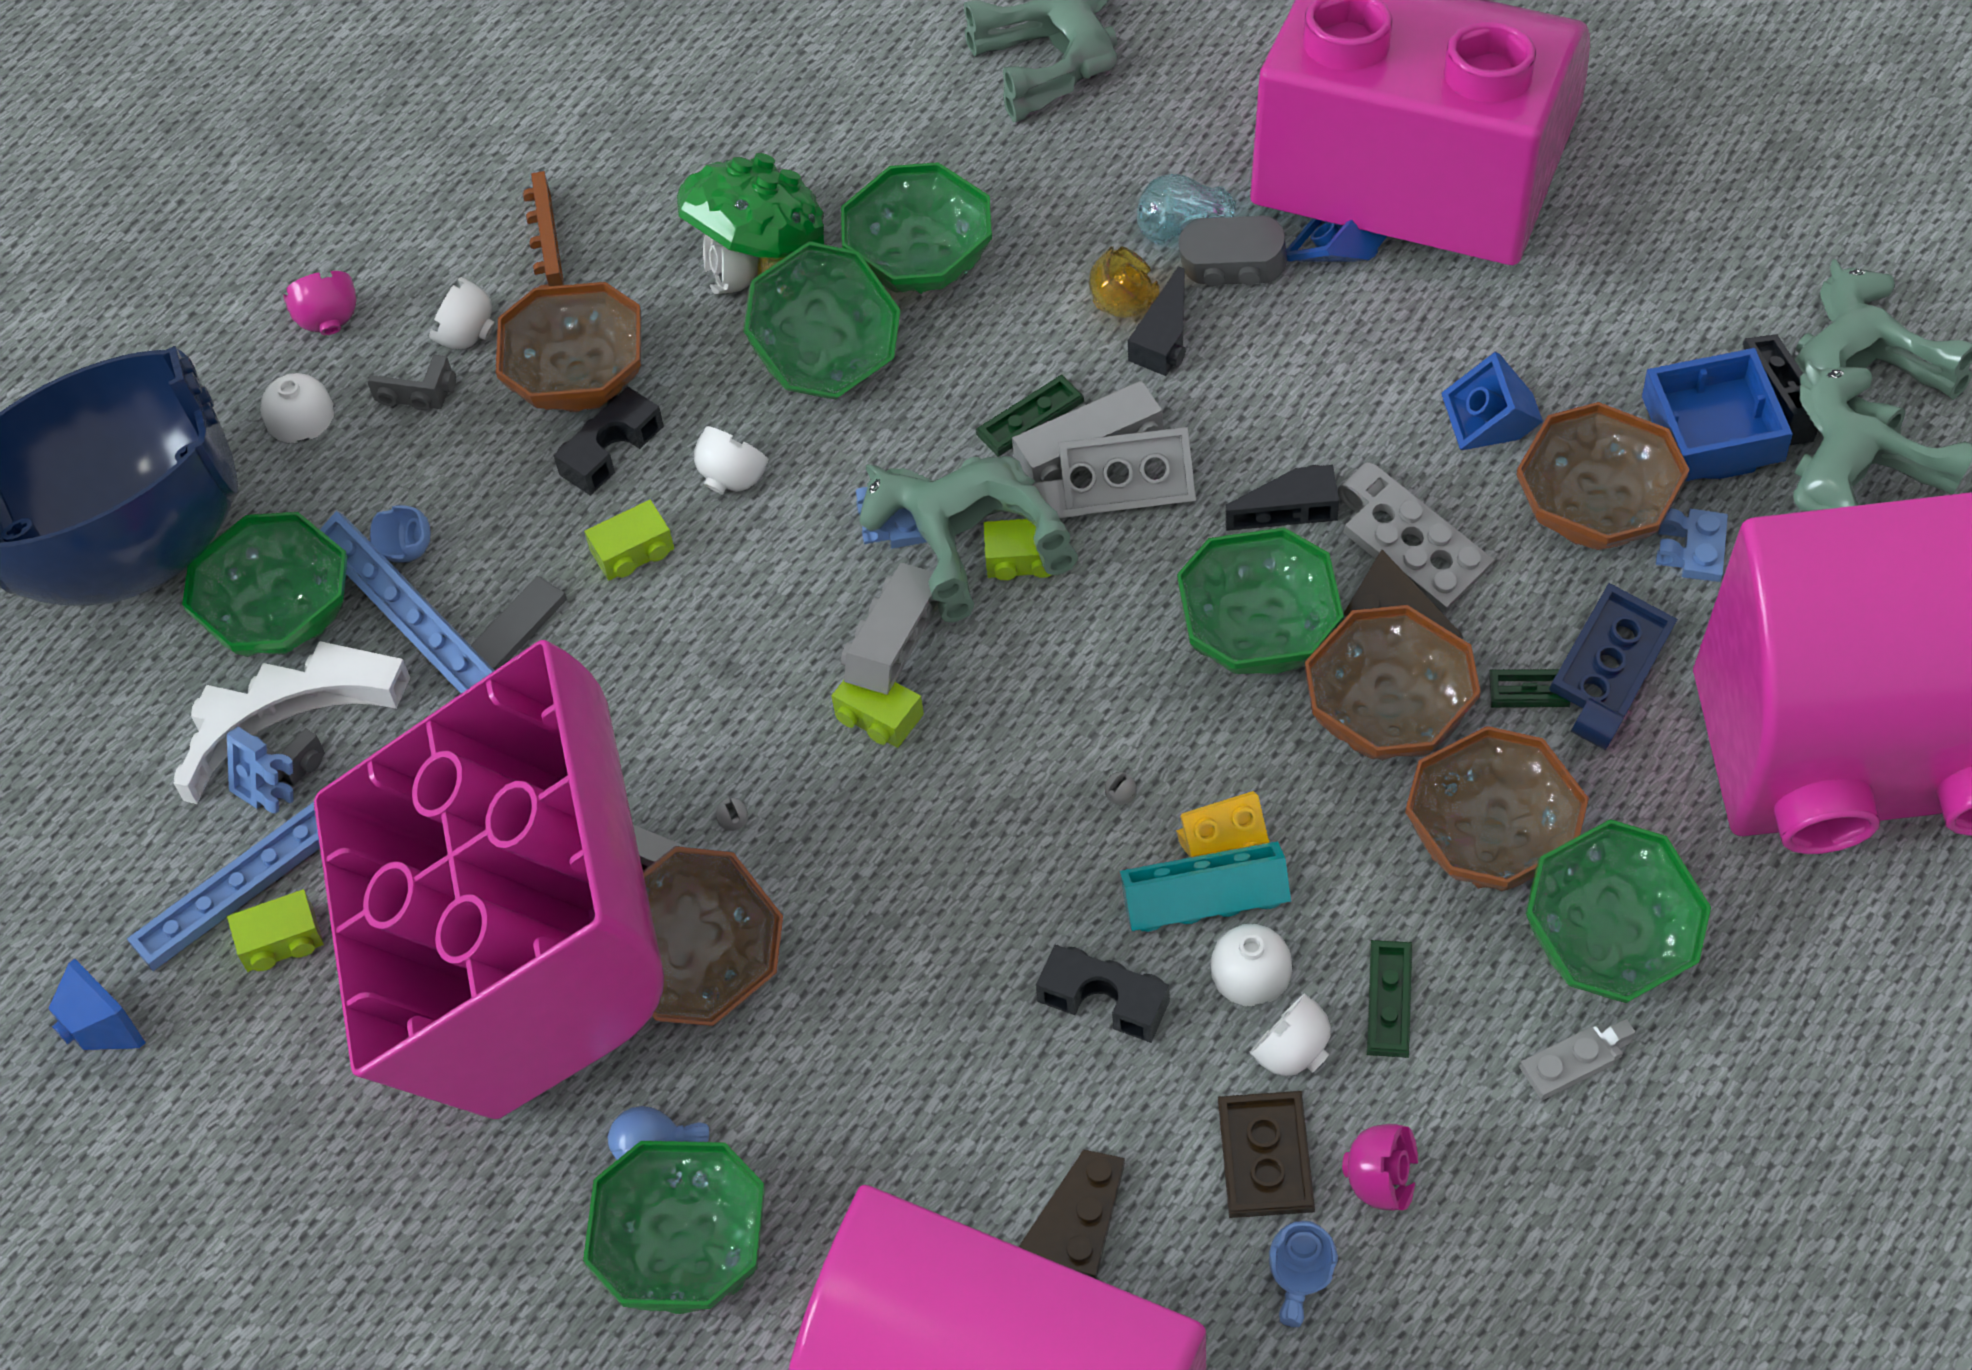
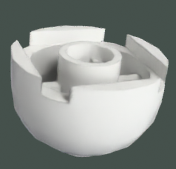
(736, 267)
(463, 317)
(296, 408)
(727, 462)
(1251, 965)
(1295, 1040)

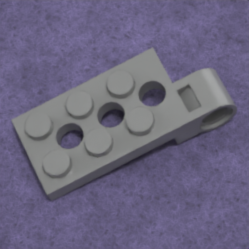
(1137, 490)
(1373, 491)

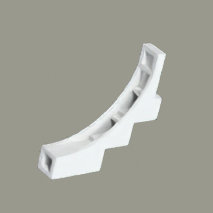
(330, 678)

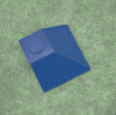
(1335, 245)
(1490, 405)
(90, 1013)

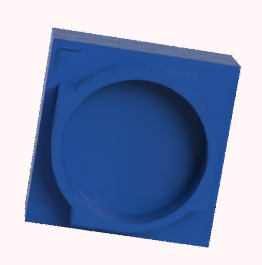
(1719, 413)

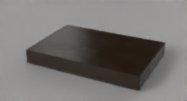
(1265, 1154)

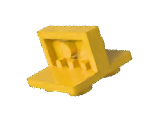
(1223, 826)

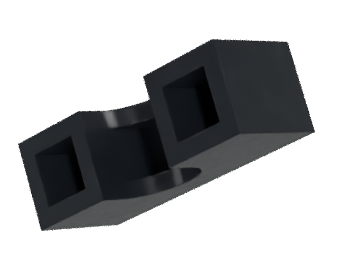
(625, 418)
(1074, 975)

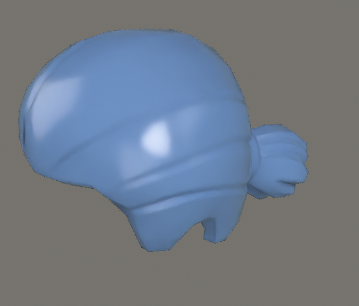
(400, 533)
(650, 1124)
(1302, 1264)

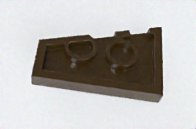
(1389, 586)
(1078, 1214)

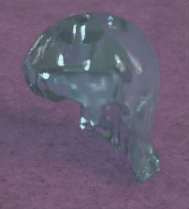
(1177, 199)

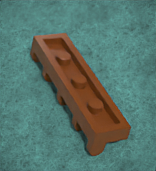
(548, 237)

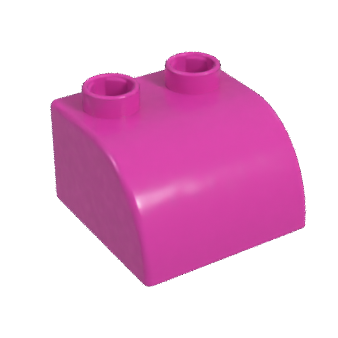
(1419, 118)
(1843, 672)
(490, 893)
(944, 1296)

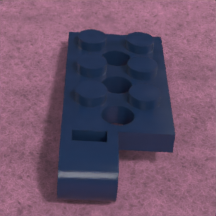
(1635, 657)

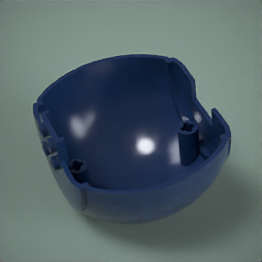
(111, 480)

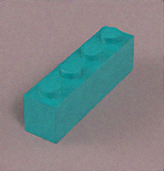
(1205, 886)

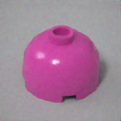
(321, 303)
(1378, 1162)

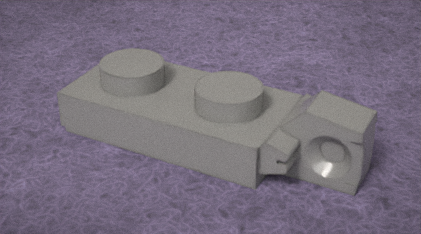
(1576, 1058)

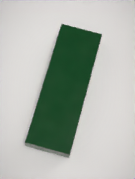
(1034, 410)
(1389, 999)

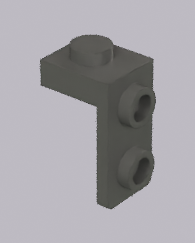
(420, 395)
(305, 753)

